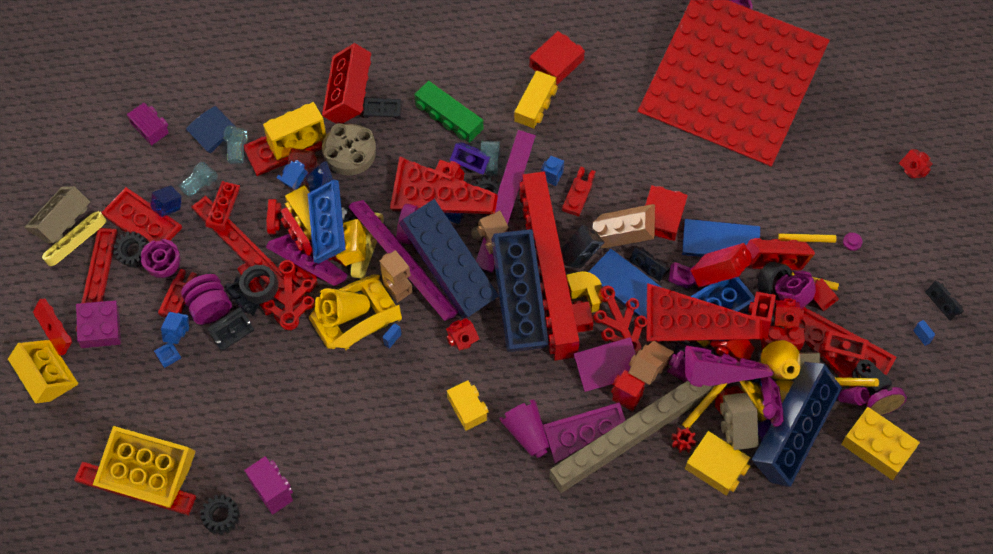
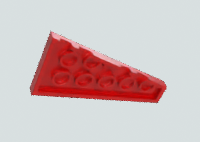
(421, 184)
(685, 318)
(814, 329)

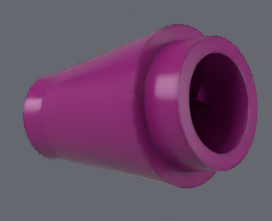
(856, 395)

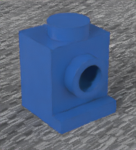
(553, 170)
(293, 174)
(174, 327)

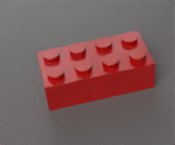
(347, 84)

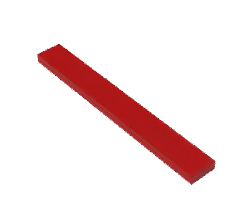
(241, 244)

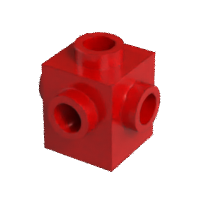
(916, 164)
(452, 169)
(788, 313)
(461, 334)

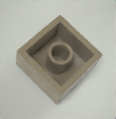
(739, 421)

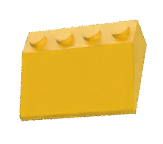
(143, 466)

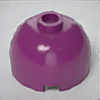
(160, 258)
(797, 287)

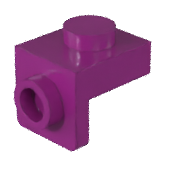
(681, 275)
(677, 366)

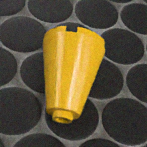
(340, 306)
(782, 359)

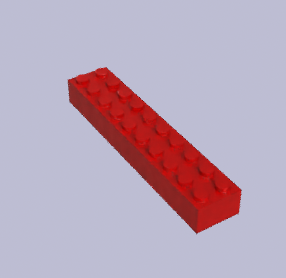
(553, 281)

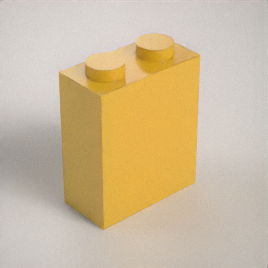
(718, 463)

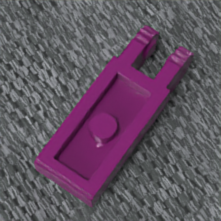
(772, 401)

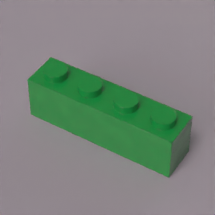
(448, 111)

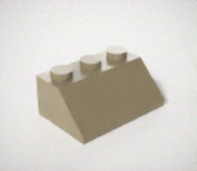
(58, 214)

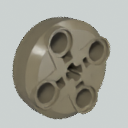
(349, 149)

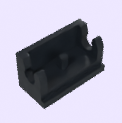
(382, 107)
(581, 247)
(230, 329)

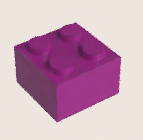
(98, 324)
(269, 484)

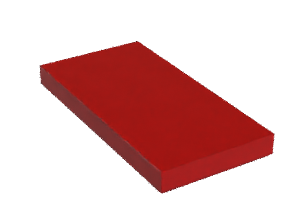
(263, 159)
(135, 214)

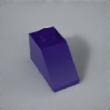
(470, 157)

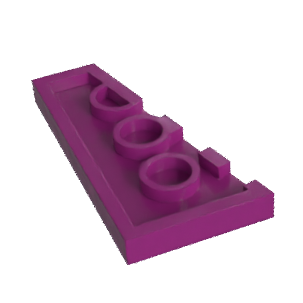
(325, 270)
(578, 431)

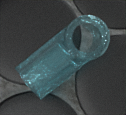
(235, 139)
(492, 149)
(201, 176)

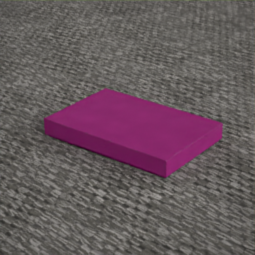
(603, 363)

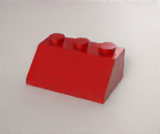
(790, 253)

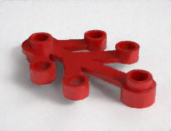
(290, 298)
(621, 322)

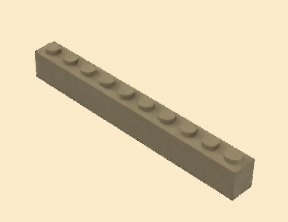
(627, 435)

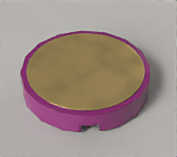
(887, 401)

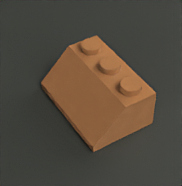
(626, 226)

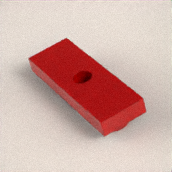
(222, 206)
(296, 232)
(52, 326)

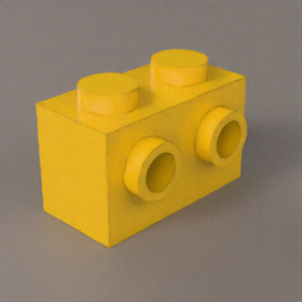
(354, 243)
(467, 405)

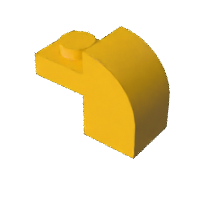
(585, 284)

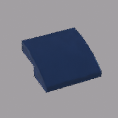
(210, 128)

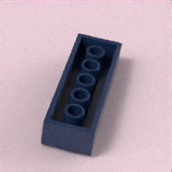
(448, 259)
(519, 290)
(803, 417)

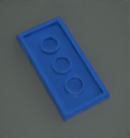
(326, 221)
(708, 236)
(625, 279)

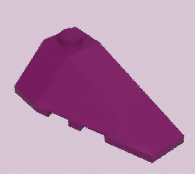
(712, 370)

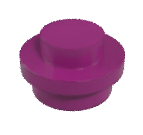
(852, 241)

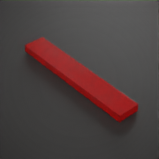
(99, 266)
(182, 504)

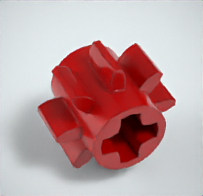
(681, 444)

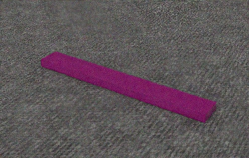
(508, 189)
(390, 244)

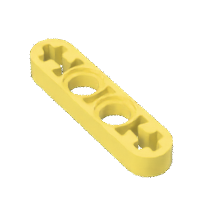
(74, 238)
(360, 268)

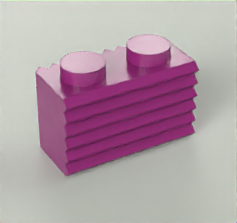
(148, 123)

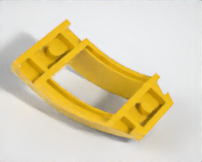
(380, 301)

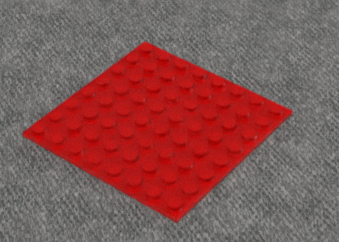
(734, 77)

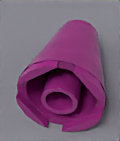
(527, 428)

